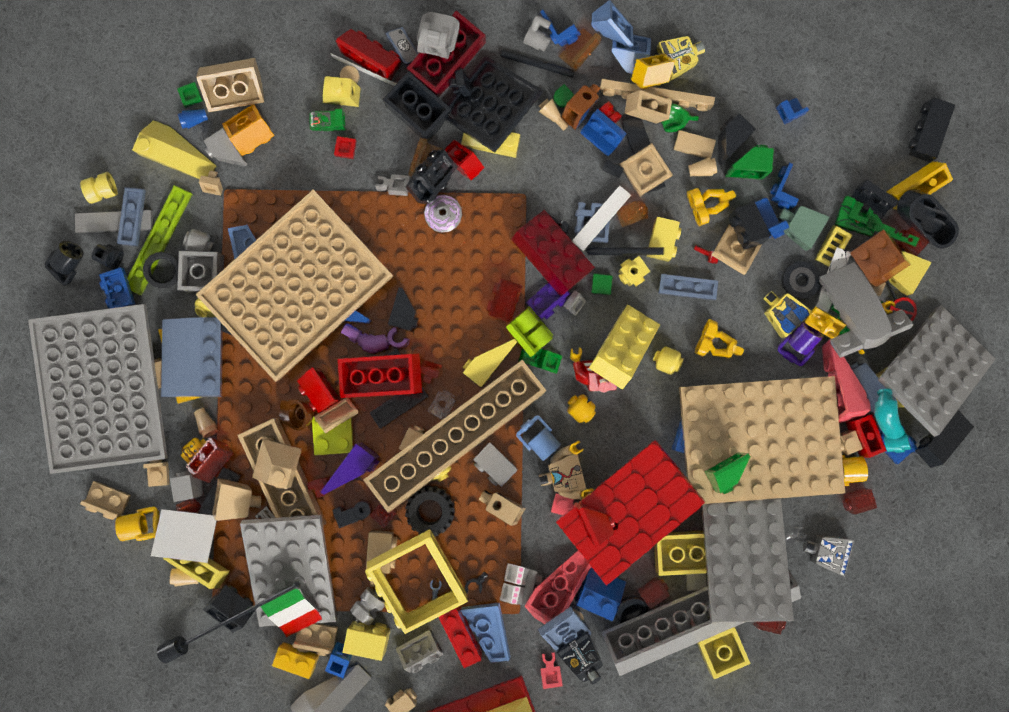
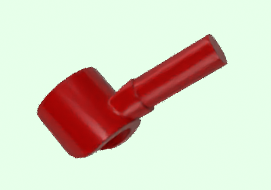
(711, 259)

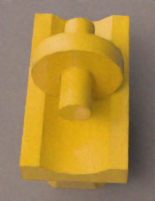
(824, 322)

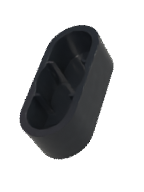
(928, 218)

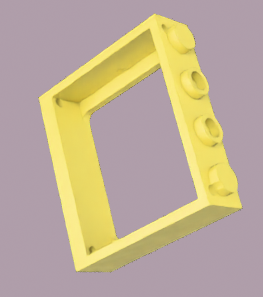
(411, 620)

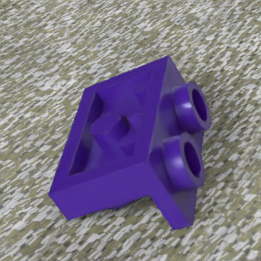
(546, 300)

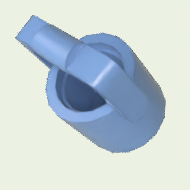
(543, 443)

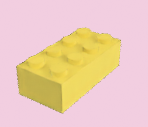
(624, 347)
(680, 554)

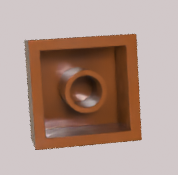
(880, 258)

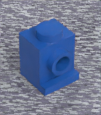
(338, 661)

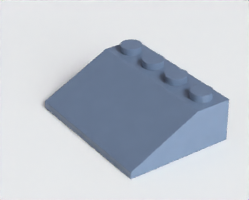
(191, 357)

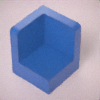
(791, 110)

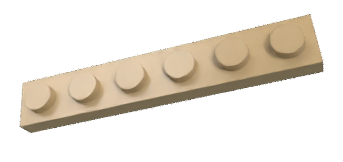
(684, 99)

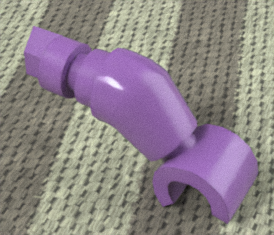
(372, 343)

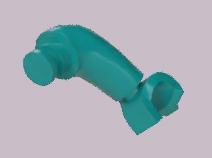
(888, 420)

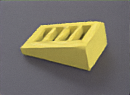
(827, 243)

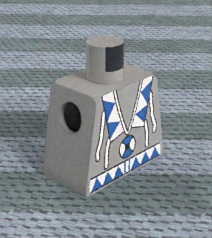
(830, 552)

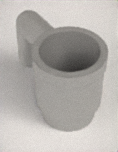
(535, 37)

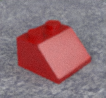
(318, 390)

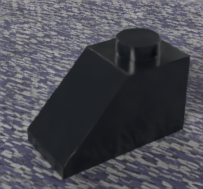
(403, 313)

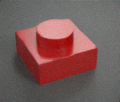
(345, 147)

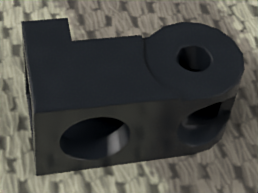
(351, 515)

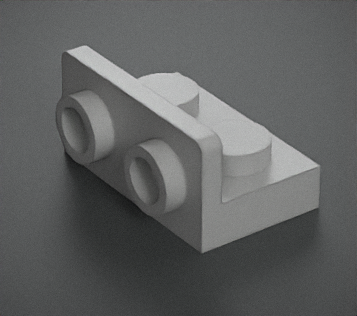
(419, 652)

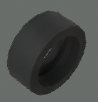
(147, 270)

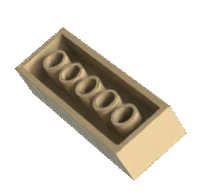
(283, 502)

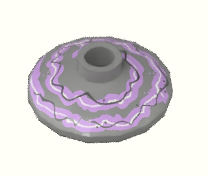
(446, 222)

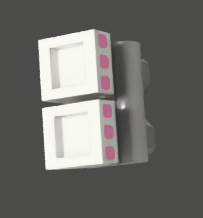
(524, 578)

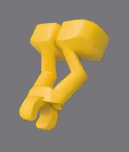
(697, 200)
(705, 343)

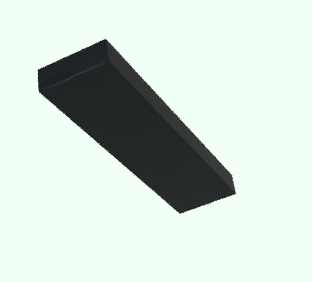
(638, 139)

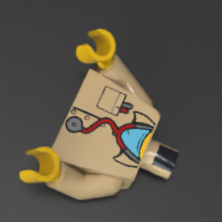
(566, 473)

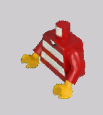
(586, 376)

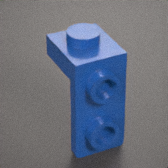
(568, 36)
(783, 199)
(775, 228)

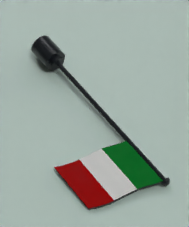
(287, 609)

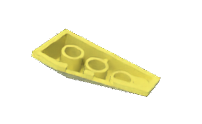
(170, 149)

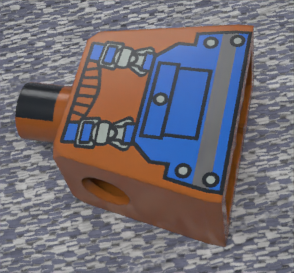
(581, 105)

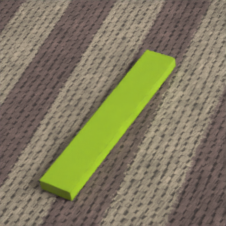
(159, 236)

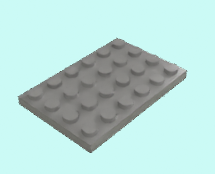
(937, 370)
(288, 552)
(747, 561)

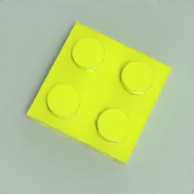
(335, 441)

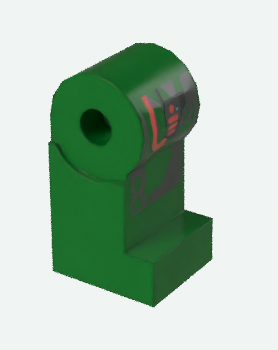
(327, 120)

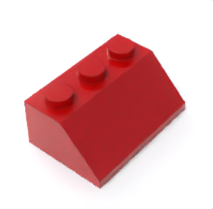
(368, 54)

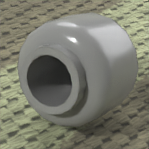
(197, 241)

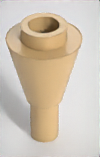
(550, 110)

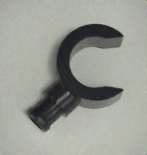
(479, 580)

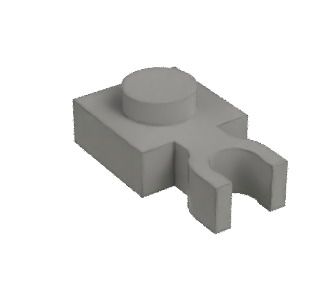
(395, 185)

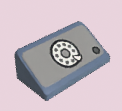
(402, 45)

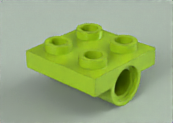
(530, 331)

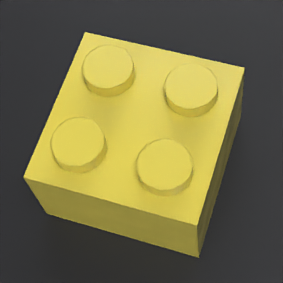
(367, 640)
(723, 653)

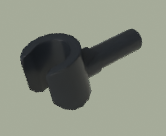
(562, 224)

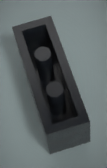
(931, 129)
(938, 449)

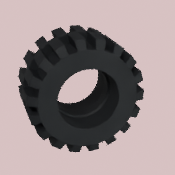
(433, 493)

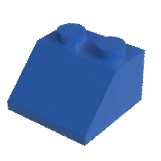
(600, 598)

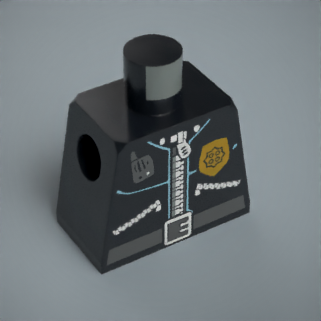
(582, 658)

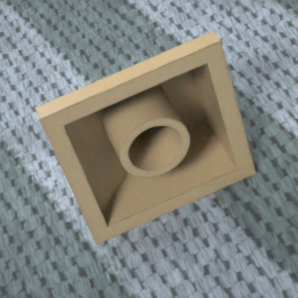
(276, 464)

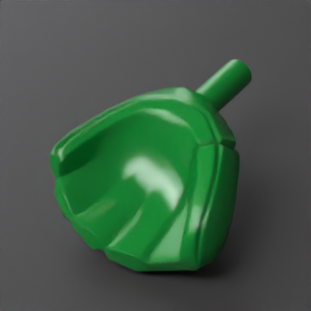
(678, 119)

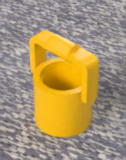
(854, 469)
(135, 525)

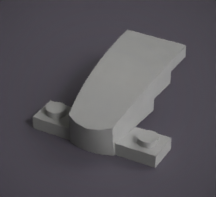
(860, 311)

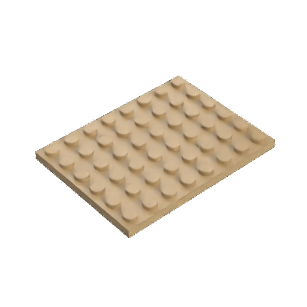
(294, 285)
(782, 425)

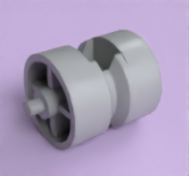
(368, 606)

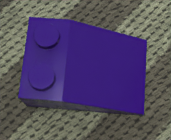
(358, 462)

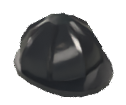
(630, 608)

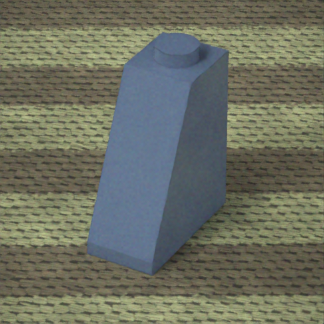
(869, 382)

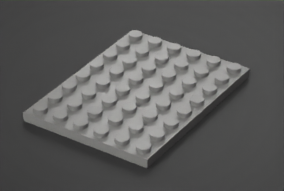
(98, 388)

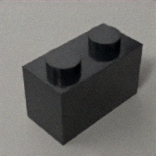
(749, 226)

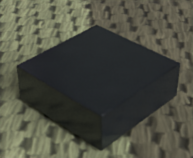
(613, 169)

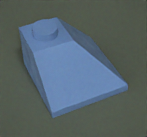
(612, 24)
(628, 56)

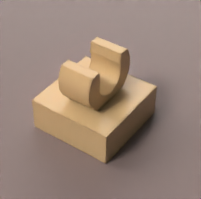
(211, 183)

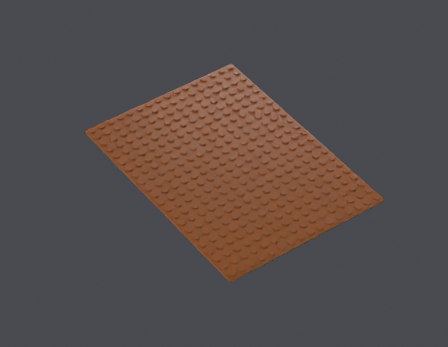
(449, 286)

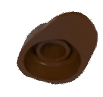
(295, 414)

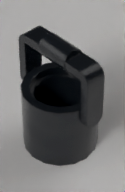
(64, 261)

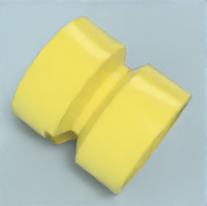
(97, 188)

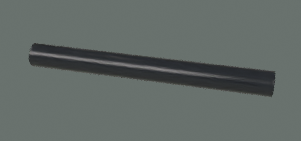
(538, 63)
(627, 251)

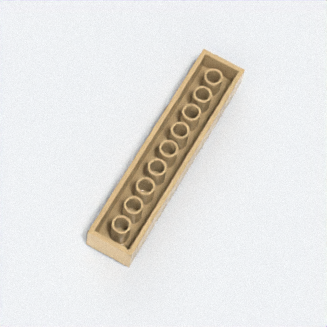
(454, 436)

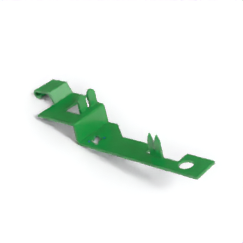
(856, 207)

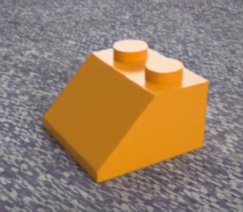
(248, 130)

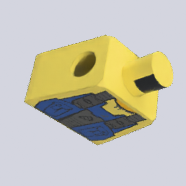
(785, 313)

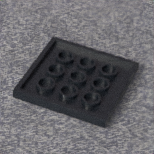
(495, 104)

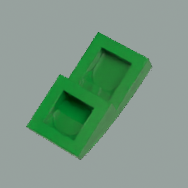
(542, 359)

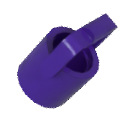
(803, 341)

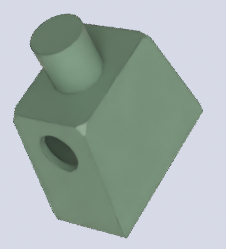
(804, 225)

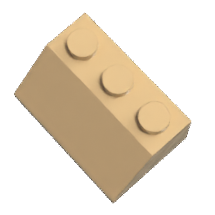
(230, 84)

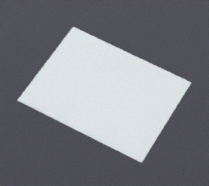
(184, 536)

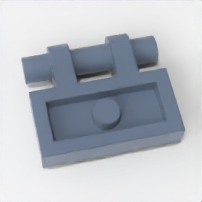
(581, 213)

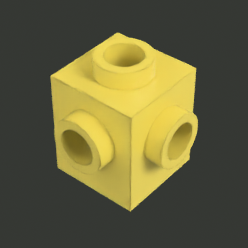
(636, 265)

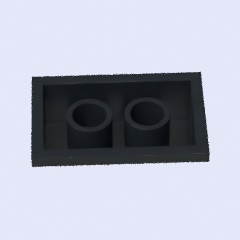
(417, 106)

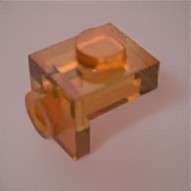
(632, 213)

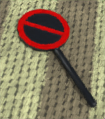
(903, 303)

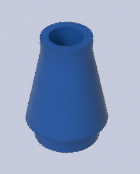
(192, 118)

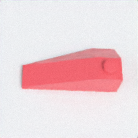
(851, 396)
(558, 589)

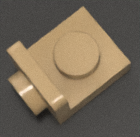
(157, 473)

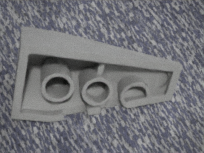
(333, 693)

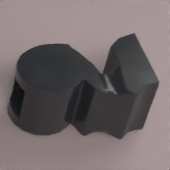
(108, 255)

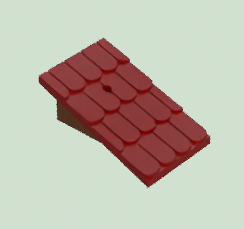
(646, 504)

